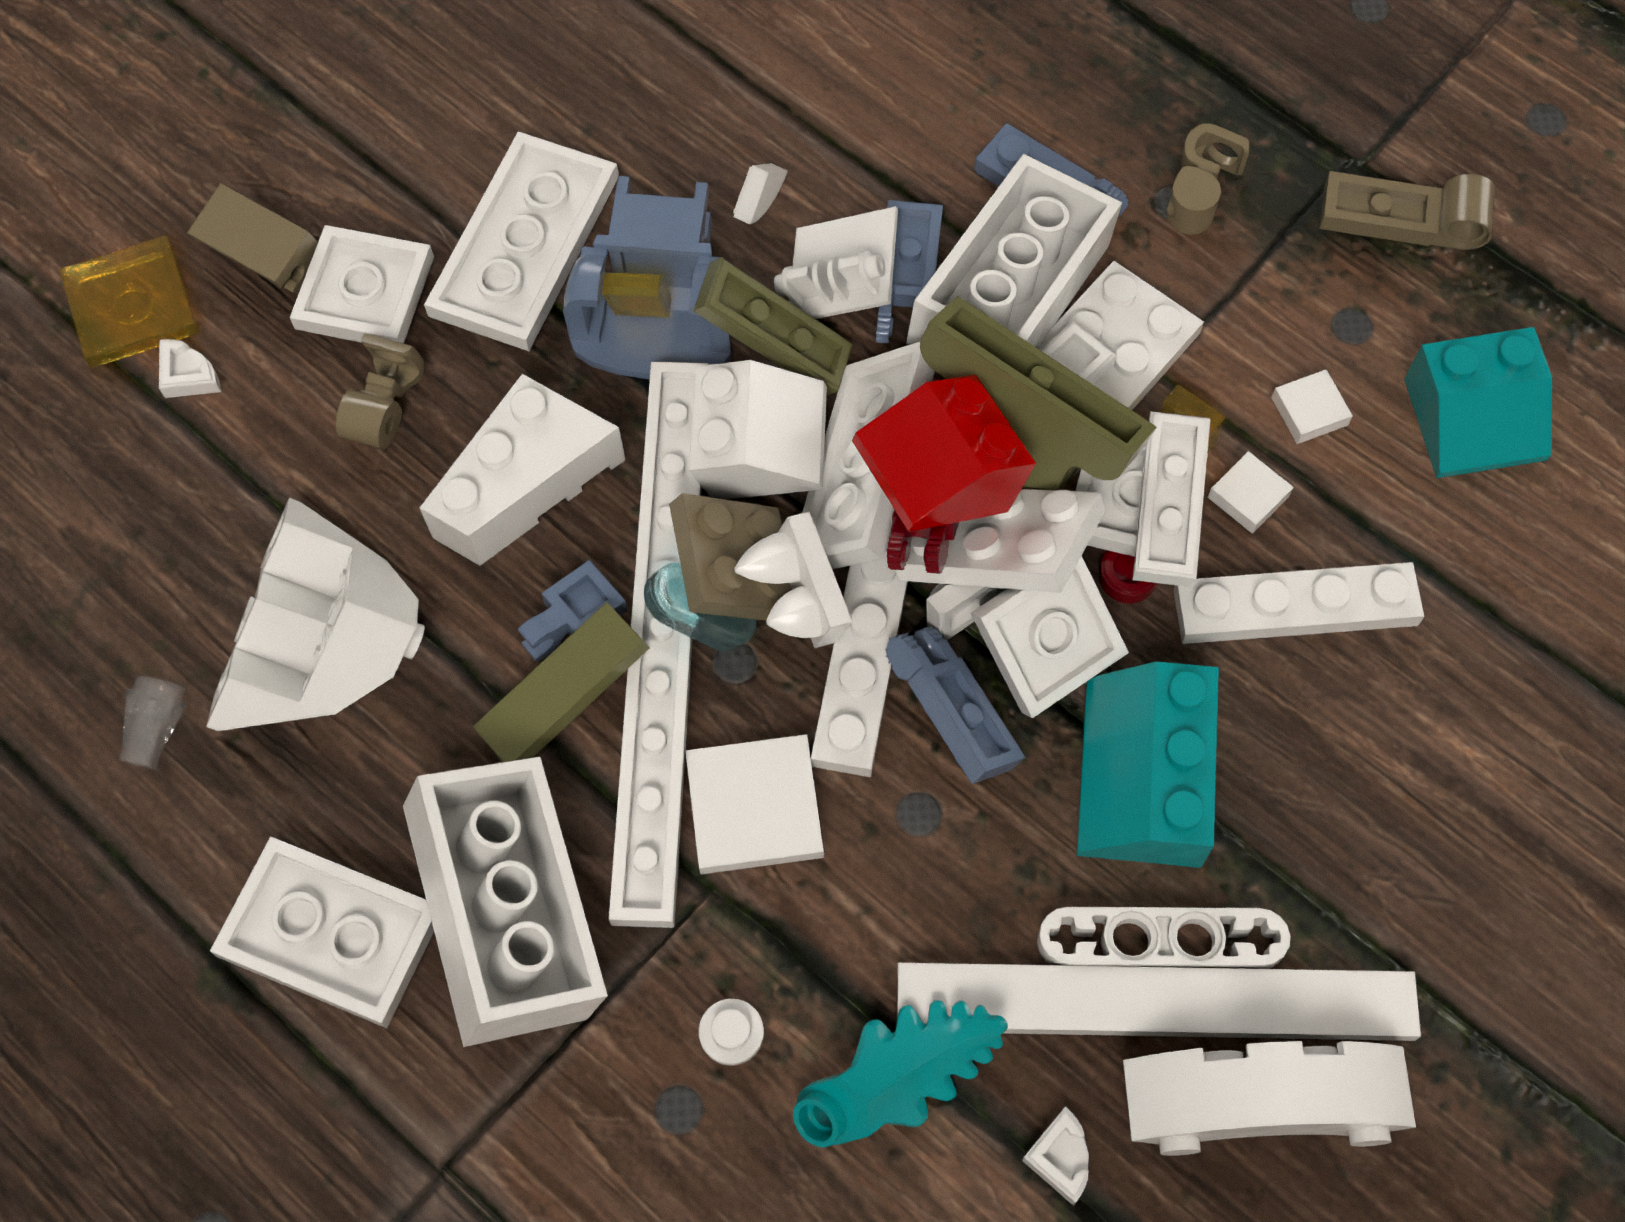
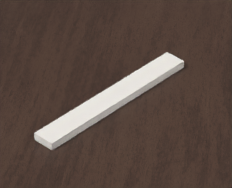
(1173, 1000)

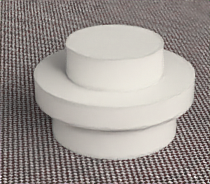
(731, 1032)

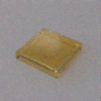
(128, 301)

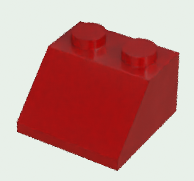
(945, 454)

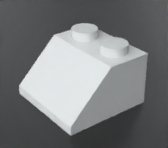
(756, 430)

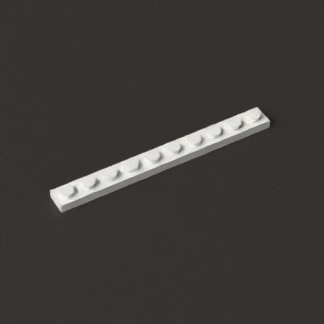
(659, 680)

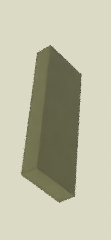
(771, 325)
(561, 686)

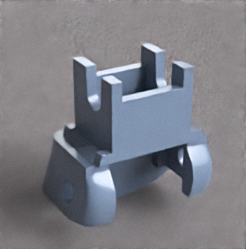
(649, 238)

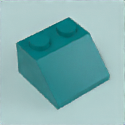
(1483, 401)

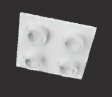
(842, 265)

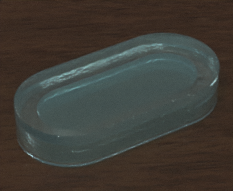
(668, 604)

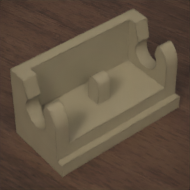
(255, 238)

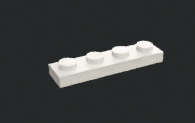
(1299, 603)
(859, 671)

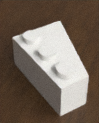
(517, 468)

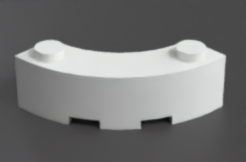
(1273, 1091)

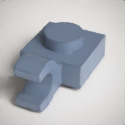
(569, 606)

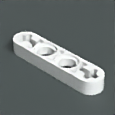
(1161, 927)

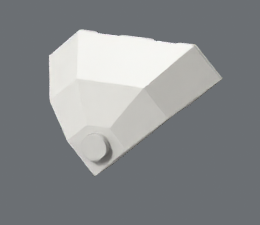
(320, 627)

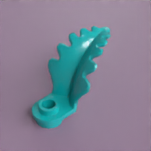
(897, 1073)

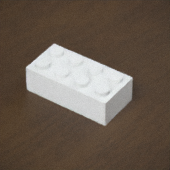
(1023, 252)
(503, 900)

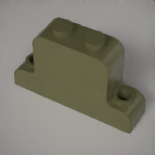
(1049, 407)

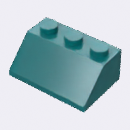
(1149, 765)

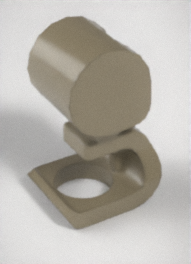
(1197, 184)
(372, 413)

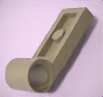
(1411, 213)

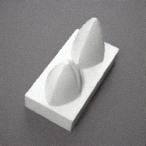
(798, 557)

